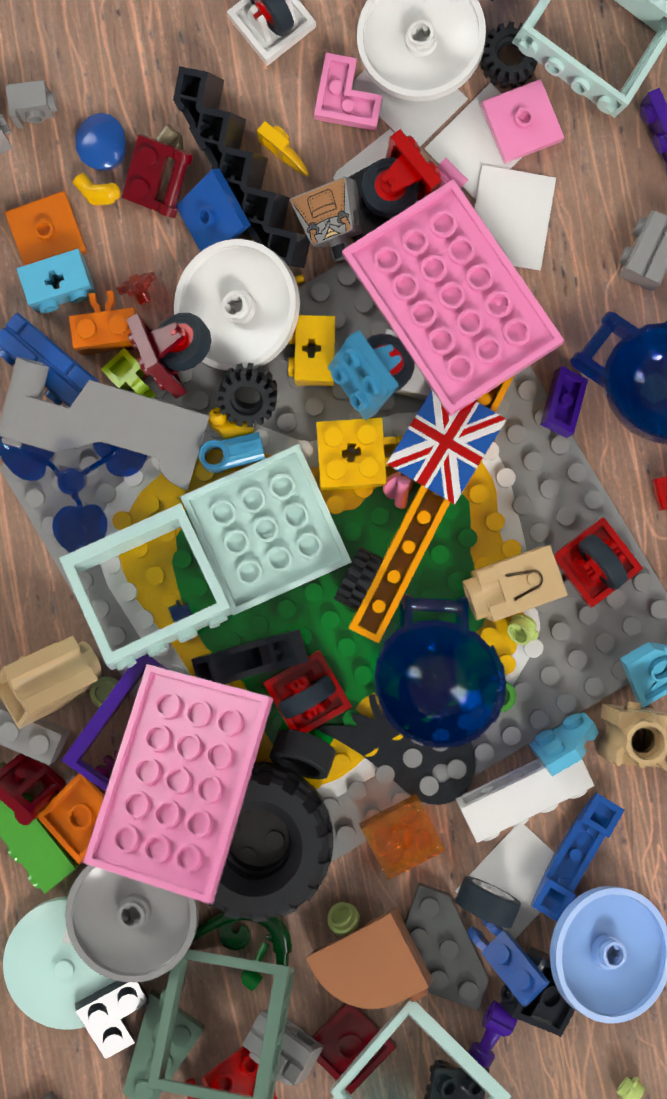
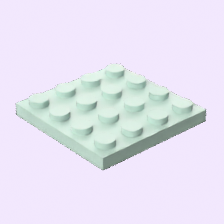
(266, 529)

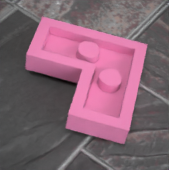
(338, 101)

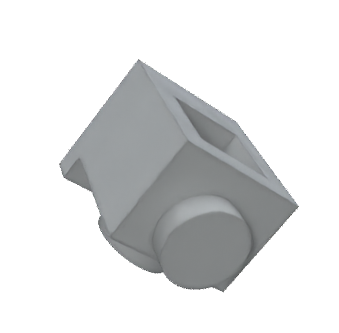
(30, 102)

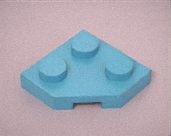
(647, 672)
(565, 743)

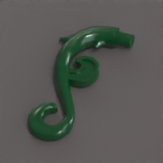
(239, 939)

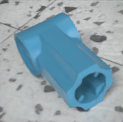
(236, 451)

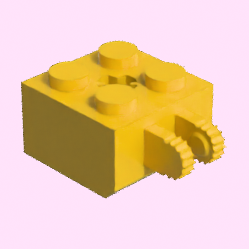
(364, 436)

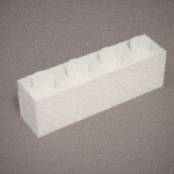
(520, 795)

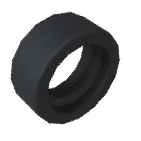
(303, 753)

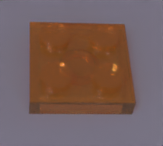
(402, 836)

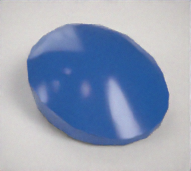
(101, 142)

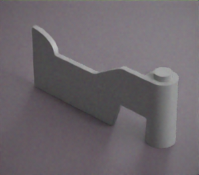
(104, 416)

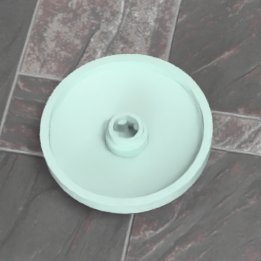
(46, 972)

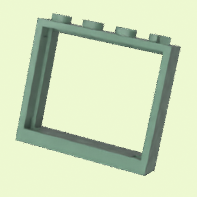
(272, 1038)

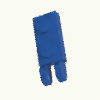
(510, 962)

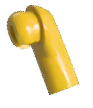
(97, 194)
(225, 428)

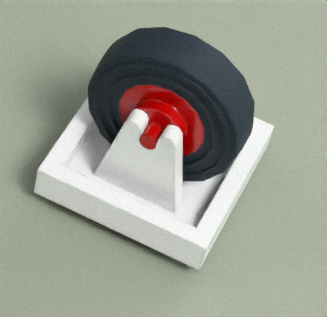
(271, 25)

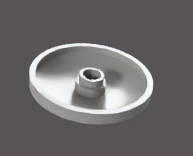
(128, 925)

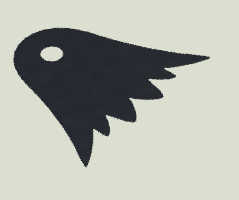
(379, 734)

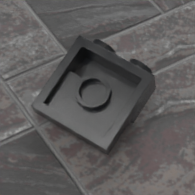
(548, 1008)

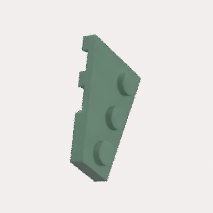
(185, 1035)

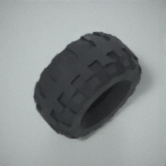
(296, 877)

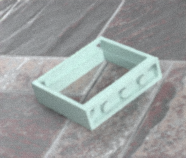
(578, 76)
(122, 542)
(438, 1034)

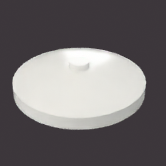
(420, 45)
(243, 299)

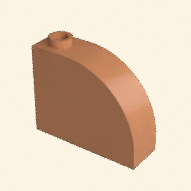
(372, 965)

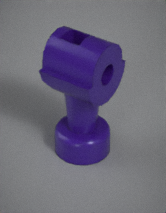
(497, 1024)

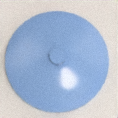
(610, 954)

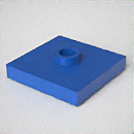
(212, 211)

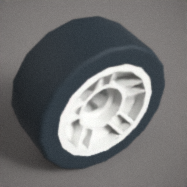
(488, 902)

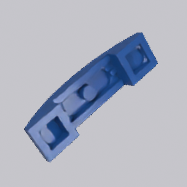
(575, 854)

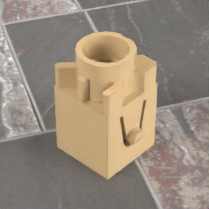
(514, 584)
(48, 680)
(621, 725)

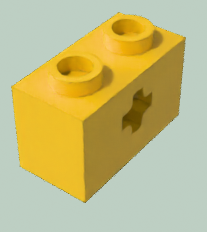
(317, 332)

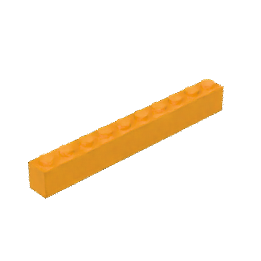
(407, 549)

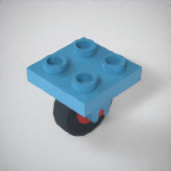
(371, 370)

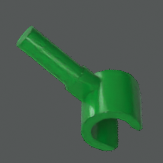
(250, 978)

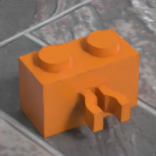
(102, 329)

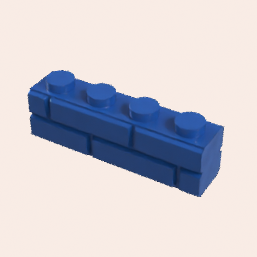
(64, 376)

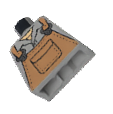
(330, 215)

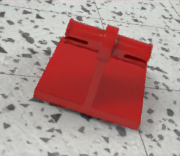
(233, 1074)

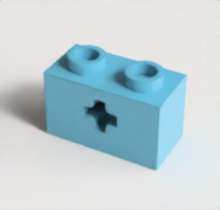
(40, 279)

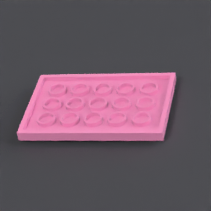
(452, 297)
(179, 783)

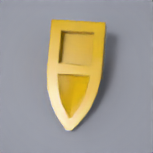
(278, 143)

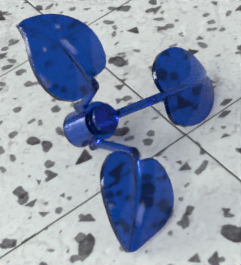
(73, 525)

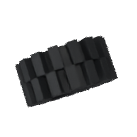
(499, 70)
(247, 378)
(358, 578)

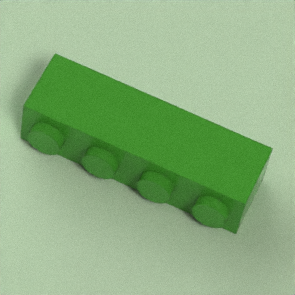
(35, 849)

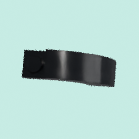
(252, 658)

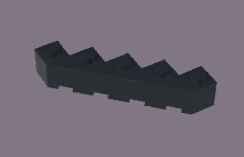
(220, 137)

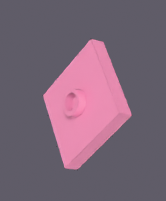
(522, 121)

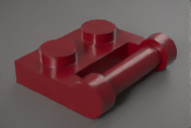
(147, 173)
(20, 777)

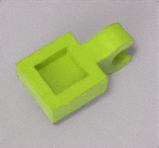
(127, 373)

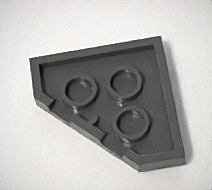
(446, 947)

